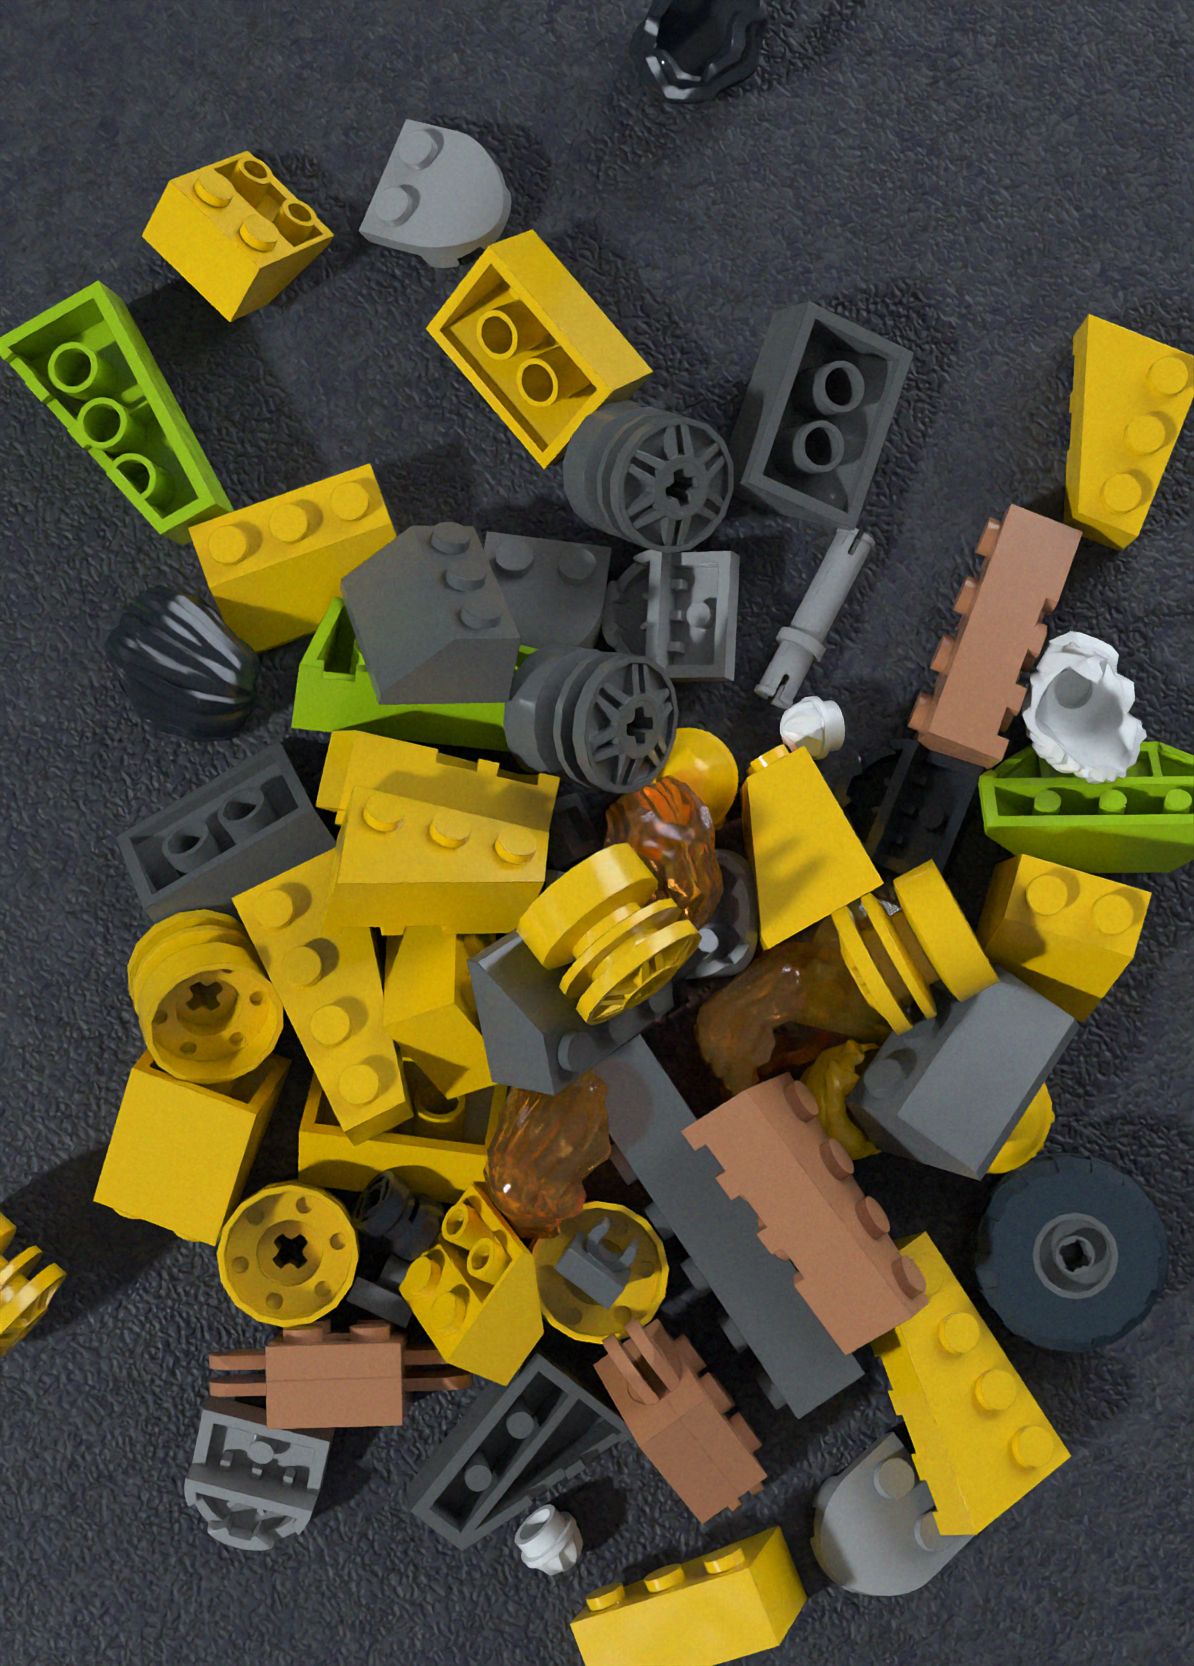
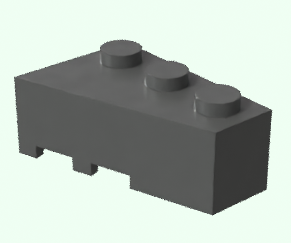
(514, 1448)

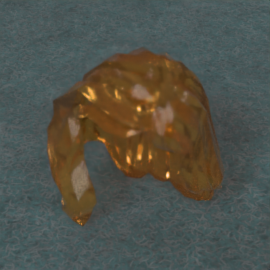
(675, 841)
(740, 1020)
(545, 1152)

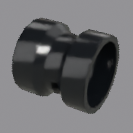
(398, 1215)

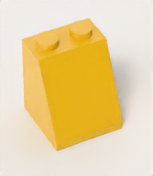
(798, 846)
(1061, 930)
(187, 1146)

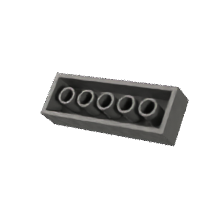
(723, 1253)

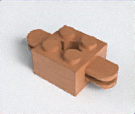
(336, 1374)
(682, 1418)

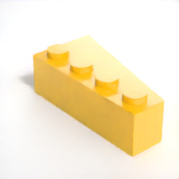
(331, 997)
(963, 1403)

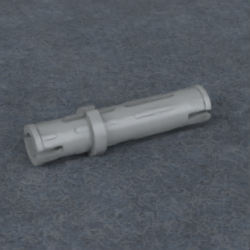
(803, 639)

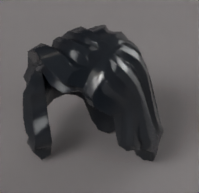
(698, 47)
(184, 666)

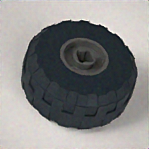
(1067, 1252)

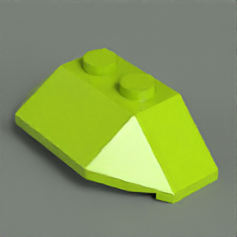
(1095, 828)

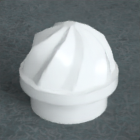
(815, 725)
(549, 1540)

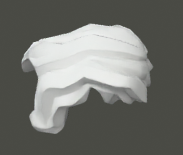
(1081, 710)

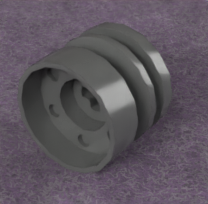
(648, 476)
(591, 717)

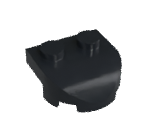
(909, 804)

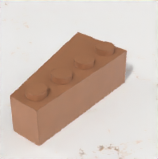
(995, 637)
(812, 1210)

